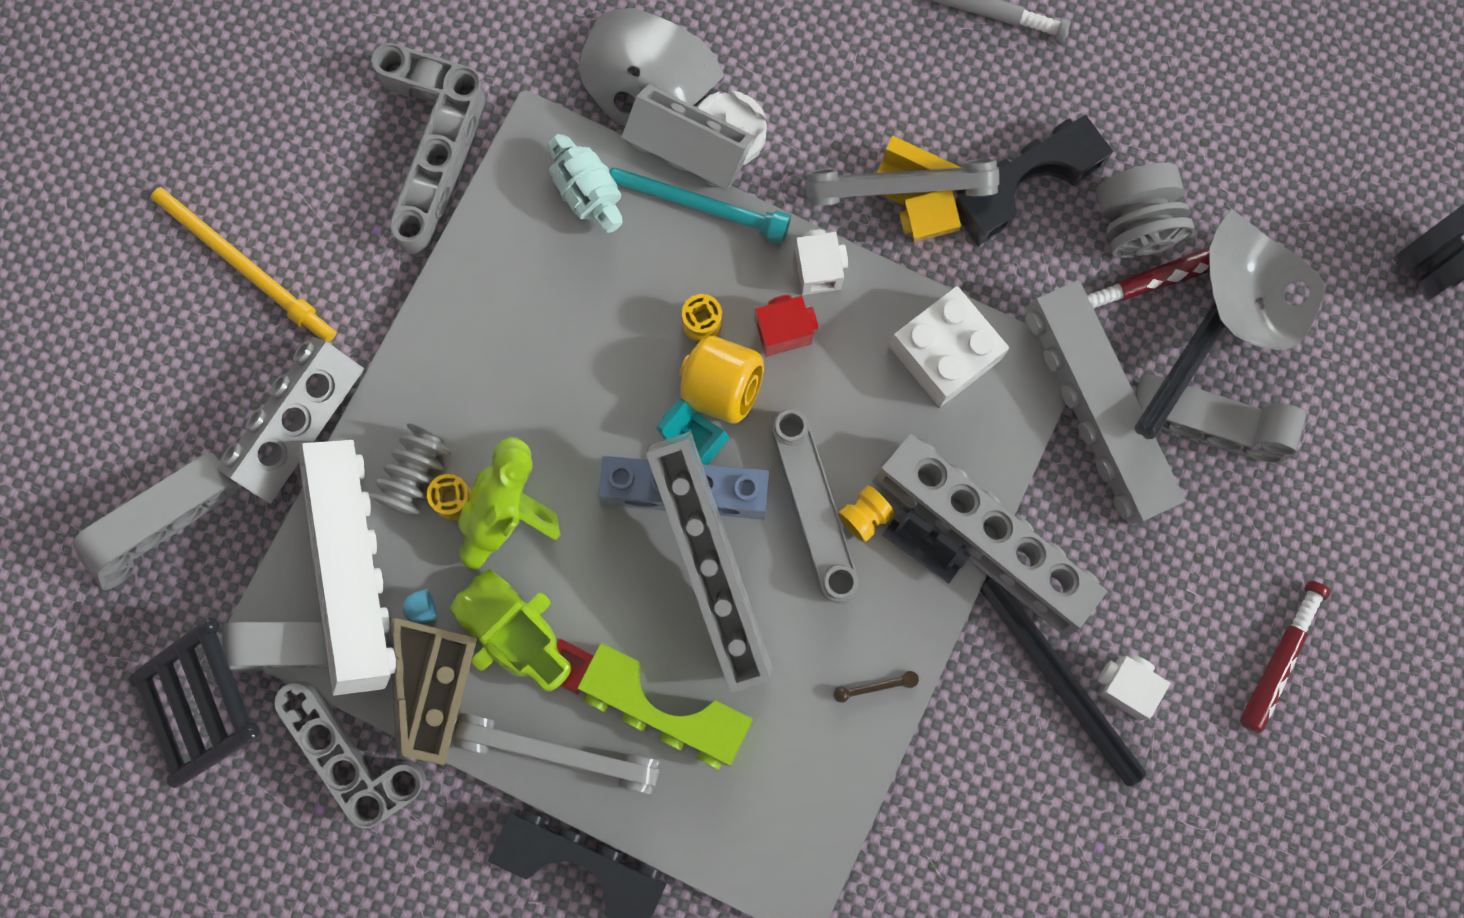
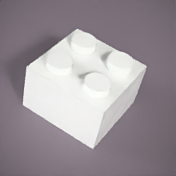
(948, 346)

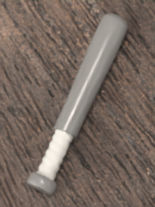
(1012, 14)

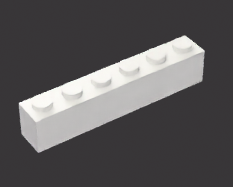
(345, 568)

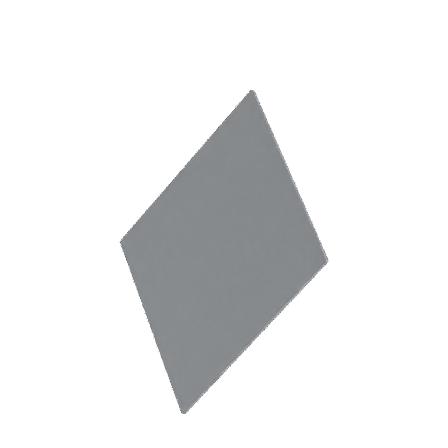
(578, 352)

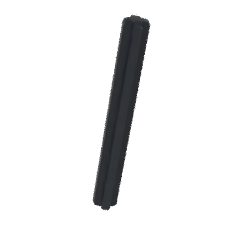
(1180, 375)

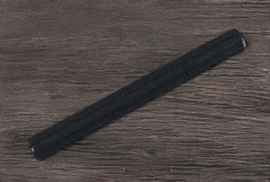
(1064, 683)

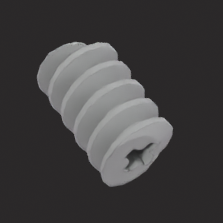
(411, 471)

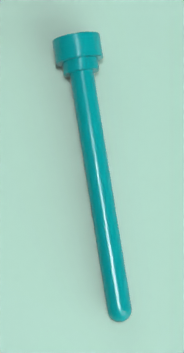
(770, 225)

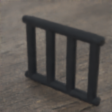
(163, 665)

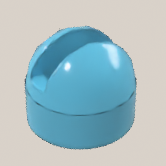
(420, 607)

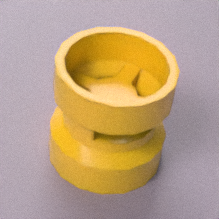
(700, 325)
(453, 500)
(867, 512)

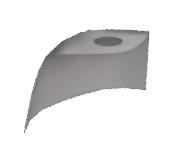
(660, 49)
(1252, 266)

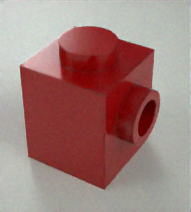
(785, 324)

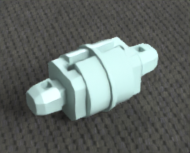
(585, 183)

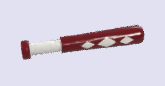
(1155, 278)
(1270, 686)

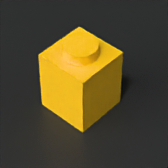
(930, 215)

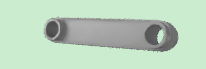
(977, 177)
(815, 505)
(478, 734)

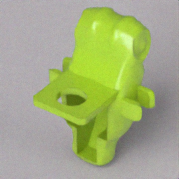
(500, 504)
(510, 631)

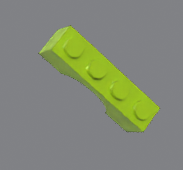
(615, 682)

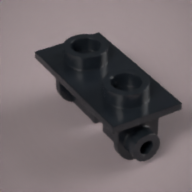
(925, 545)

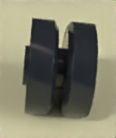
(1443, 249)

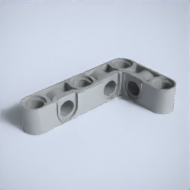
(446, 134)

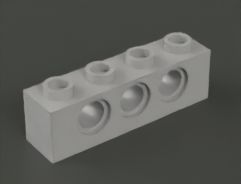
(312, 412)

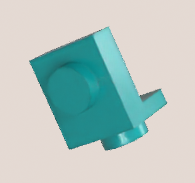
(706, 435)

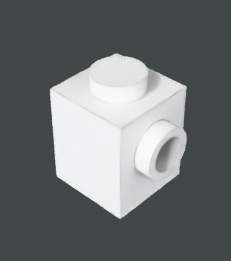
(820, 261)
(1132, 686)

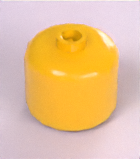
(721, 379)

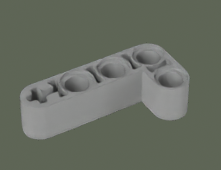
(1258, 433)
(150, 518)
(275, 645)
(343, 748)

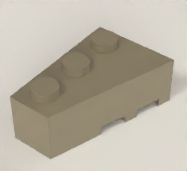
(427, 687)

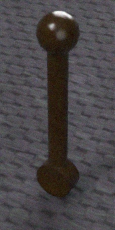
(908, 679)

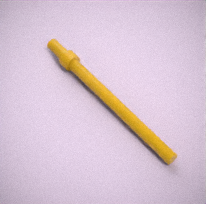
(297, 310)

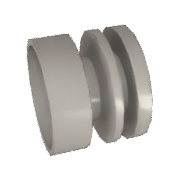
(1145, 210)

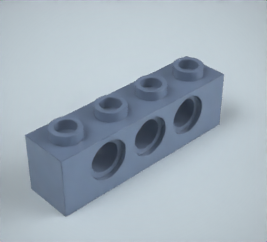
(633, 485)

